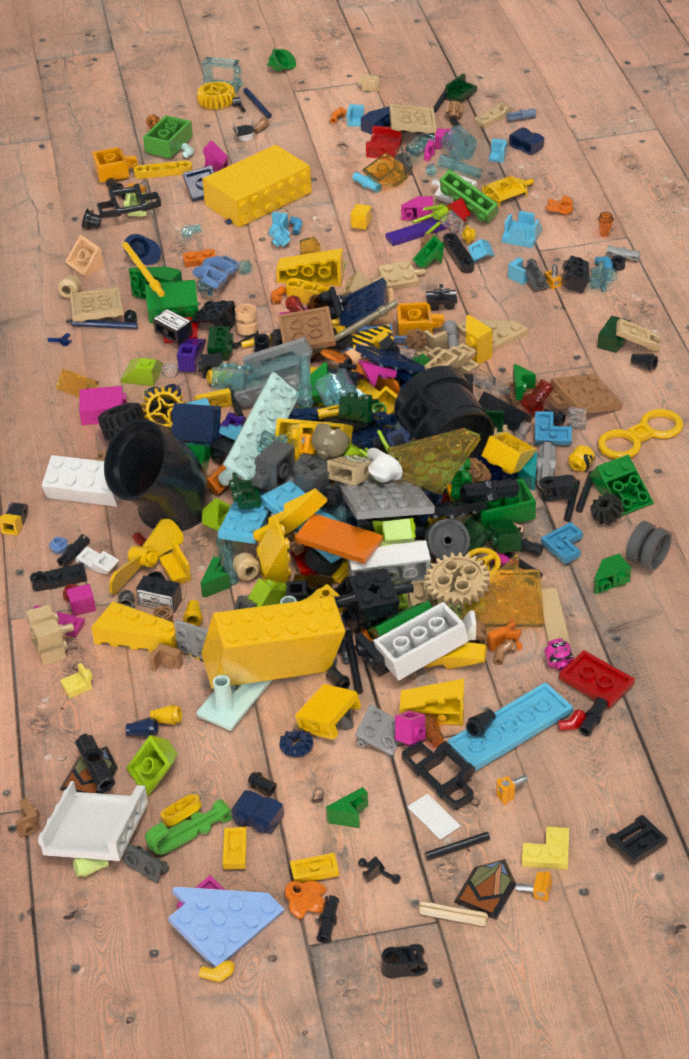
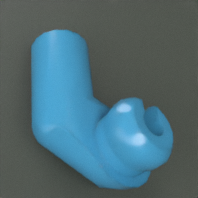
(297, 223)
(608, 263)

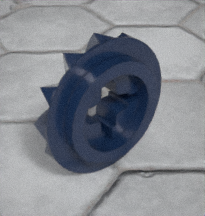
(300, 748)

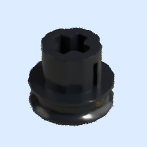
(91, 219)
(333, 499)

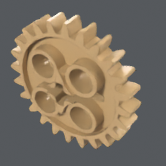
(468, 582)

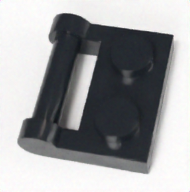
(640, 844)

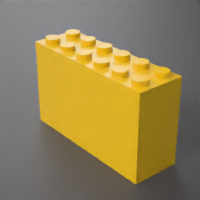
(257, 185)
(273, 641)

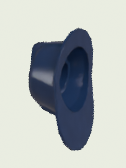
(145, 248)

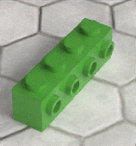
(475, 200)

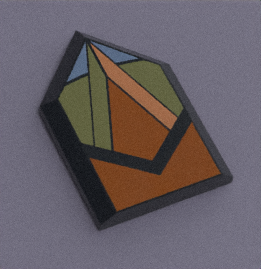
(82, 780)
(487, 888)

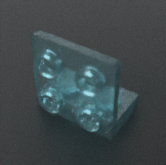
(231, 376)

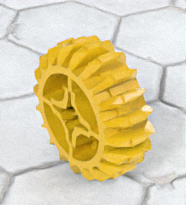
(215, 95)
(158, 396)

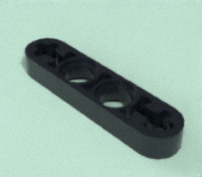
(460, 256)

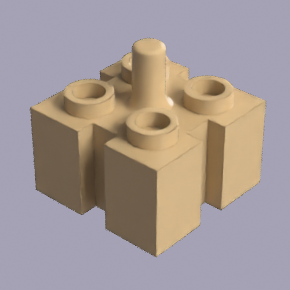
(48, 634)

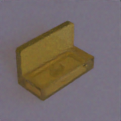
(73, 382)

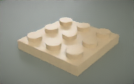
(412, 118)
(96, 304)

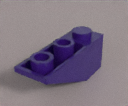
(190, 354)

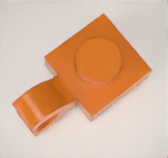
(499, 635)

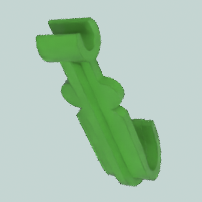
(163, 840)

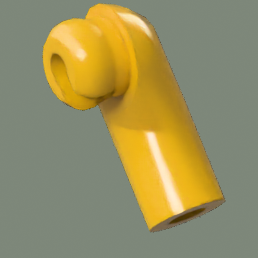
(219, 972)

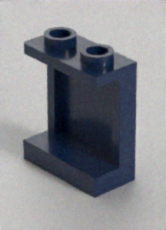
(196, 422)

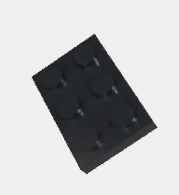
(457, 508)

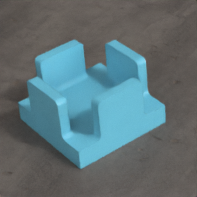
(522, 232)

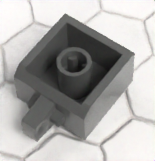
(274, 466)

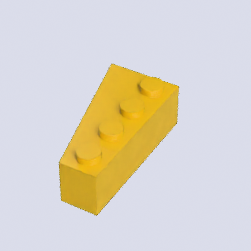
(132, 628)

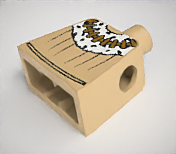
(349, 469)

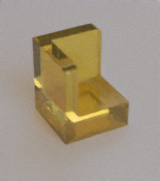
(309, 245)

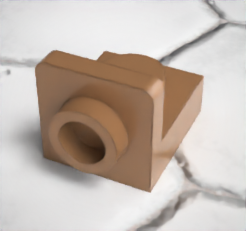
(166, 655)

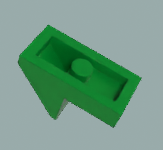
(432, 250)
(522, 380)
(214, 578)
(345, 810)

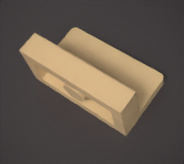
(354, 283)

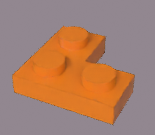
(196, 258)

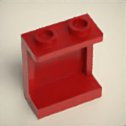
(383, 141)

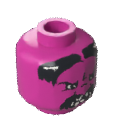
(558, 654)

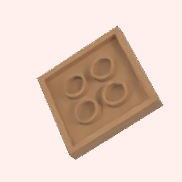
(311, 324)
(586, 393)

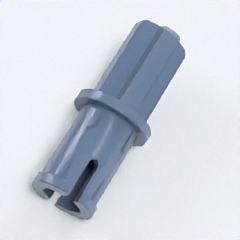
(521, 115)

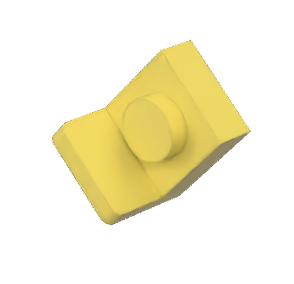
(78, 682)

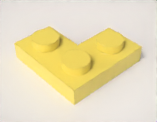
(549, 855)

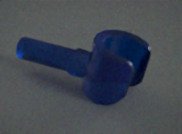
(63, 340)

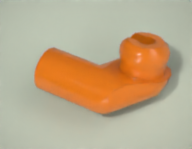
(334, 116)
(276, 295)

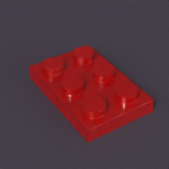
(596, 678)

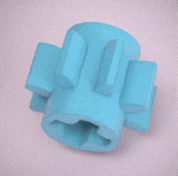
(280, 237)

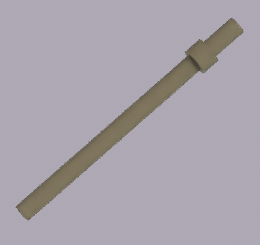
(381, 311)

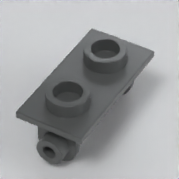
(404, 158)
(535, 276)
(143, 862)

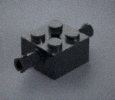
(373, 595)

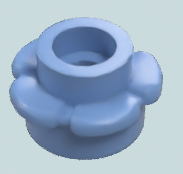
(58, 545)

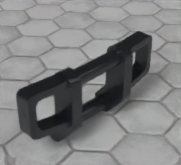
(141, 198)
(432, 760)

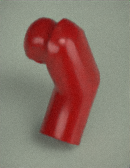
(574, 721)

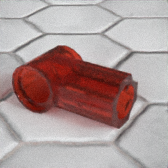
(535, 400)

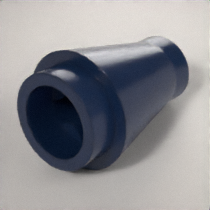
(142, 728)

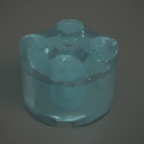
(459, 143)
(333, 386)

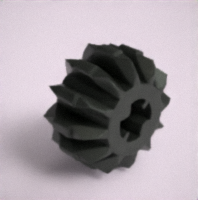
(606, 509)

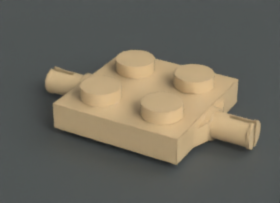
(399, 275)

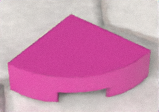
(430, 150)

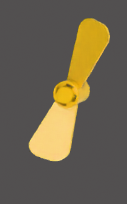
(147, 555)

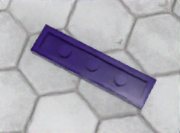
(412, 232)

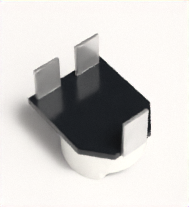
(244, 132)

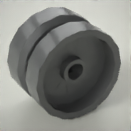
(454, 532)
(648, 545)

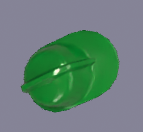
(281, 60)

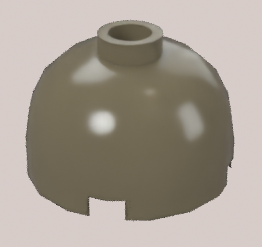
(329, 442)

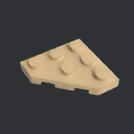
(503, 332)

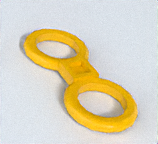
(640, 433)

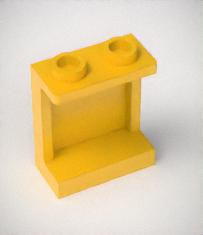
(326, 709)

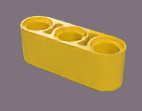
(303, 289)

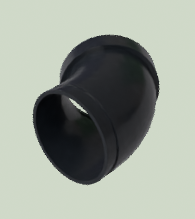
(156, 473)

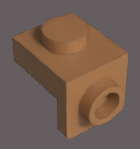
(29, 822)

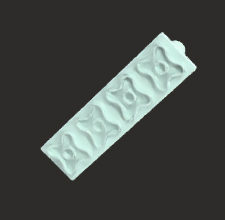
(273, 402)
(230, 703)

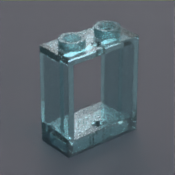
(211, 62)

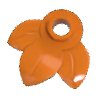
(563, 206)
(307, 900)

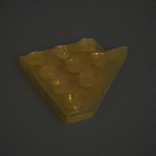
(435, 459)
(510, 598)

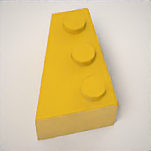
(440, 700)

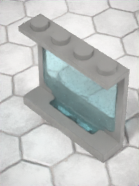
(279, 359)

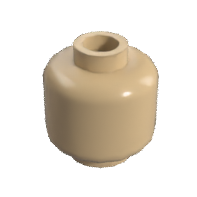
(68, 285)
(246, 566)

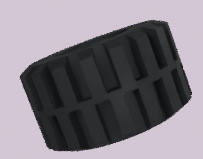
(116, 417)

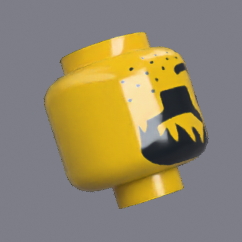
(581, 458)

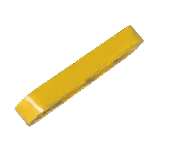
(162, 169)

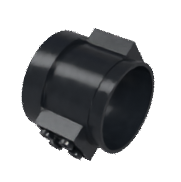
(440, 403)

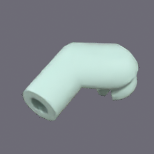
(188, 150)

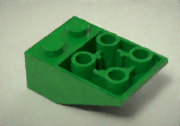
(162, 274)
(624, 481)

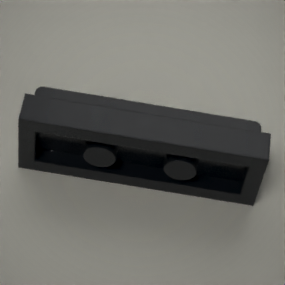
(513, 416)

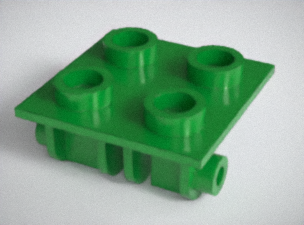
(460, 478)

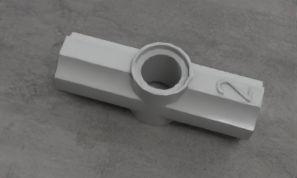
(545, 462)

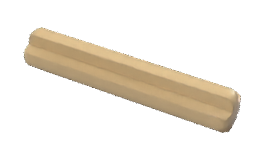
(453, 913)

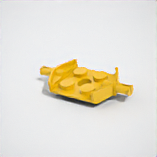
(506, 188)

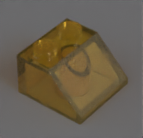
(386, 171)

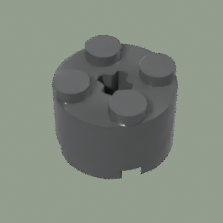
(311, 472)

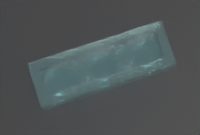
(418, 145)

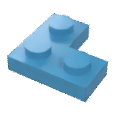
(548, 433)
(560, 542)

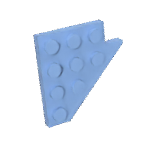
(222, 920)

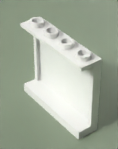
(92, 824)

